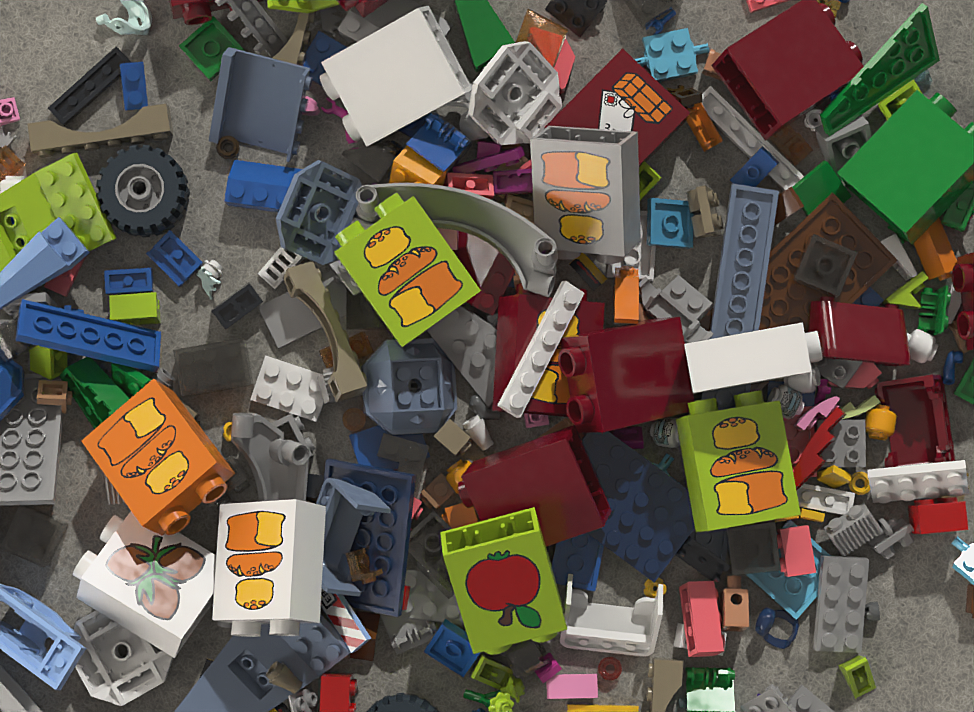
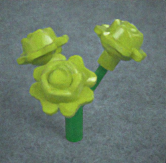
(502, 701)

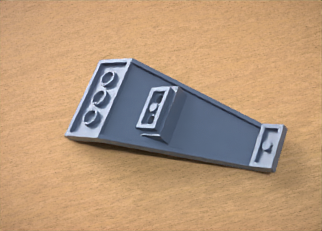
(238, 674)

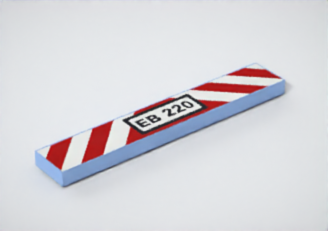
(344, 620)

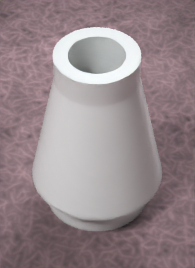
(478, 432)

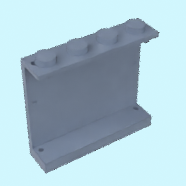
(260, 101)

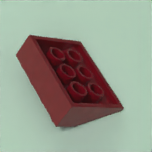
(487, 268)

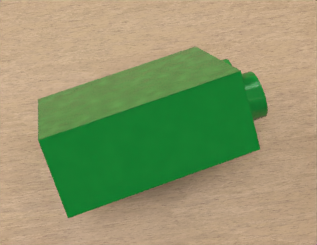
(913, 165)

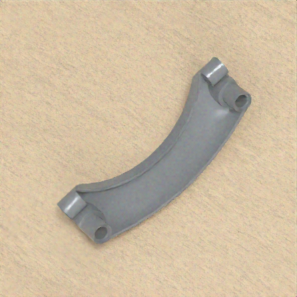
(479, 216)

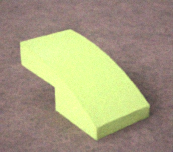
(867, 404)

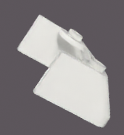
(610, 626)

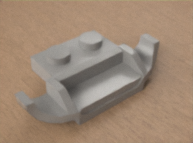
(677, 300)

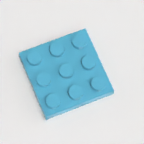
(792, 592)

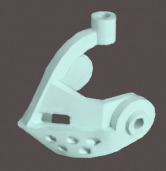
(135, 9)

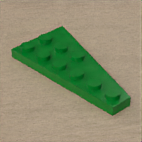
(896, 63)

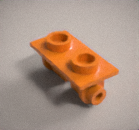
(703, 127)

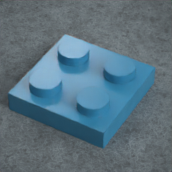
(669, 223)

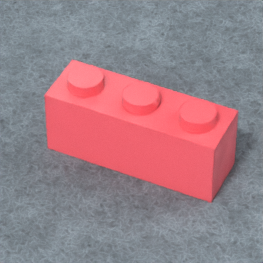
(701, 618)

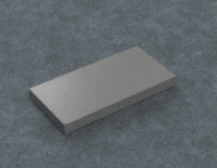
(292, 319)

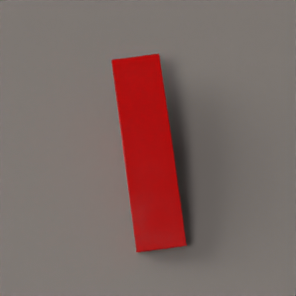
(811, 459)

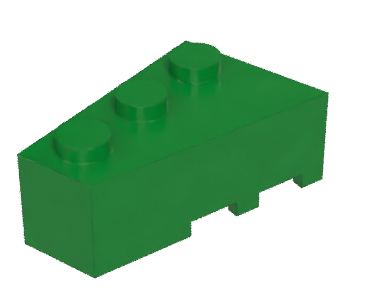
(93, 390)

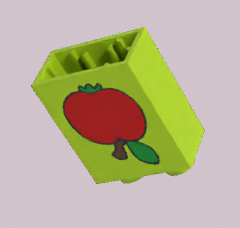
(503, 582)

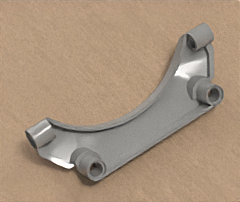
(275, 466)

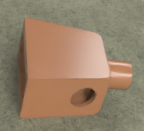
(734, 616)

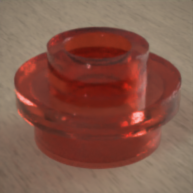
(602, 668)

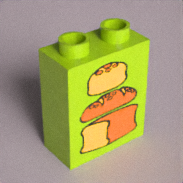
(405, 268)
(737, 462)

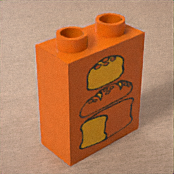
(159, 459)

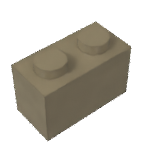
(453, 438)

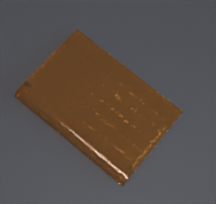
(543, 35)

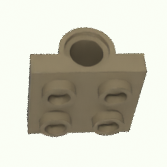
(705, 201)

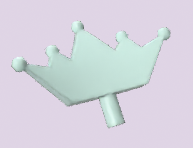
(207, 281)

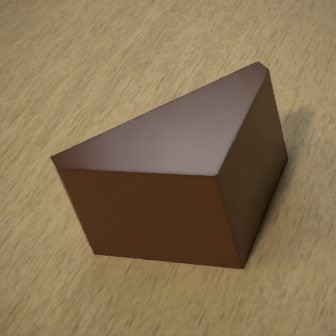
(371, 623)

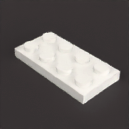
(918, 481)

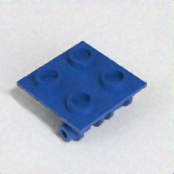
(438, 142)

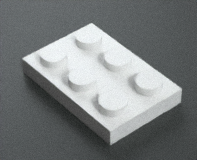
(288, 389)

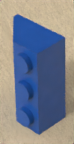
(258, 185)

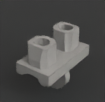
(892, 532)

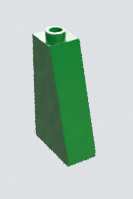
(482, 31)

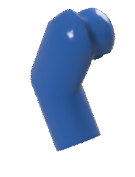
(949, 366)

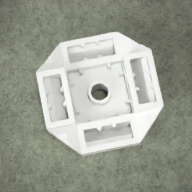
(532, 100)
(108, 673)

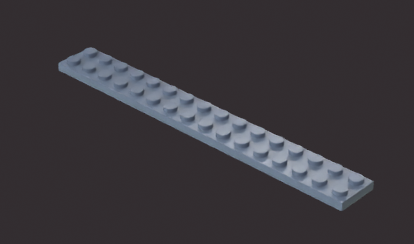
(740, 293)

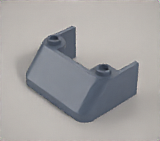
(344, 511)

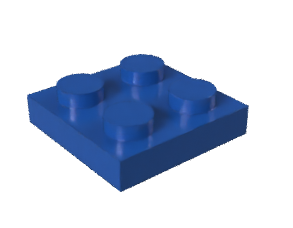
(452, 648)

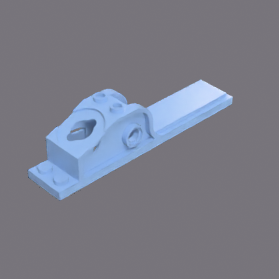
(28, 643)

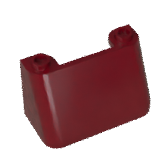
(861, 332)
(922, 420)

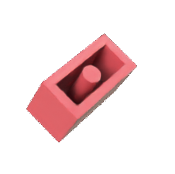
(796, 551)

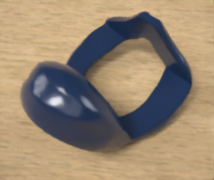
(765, 622)

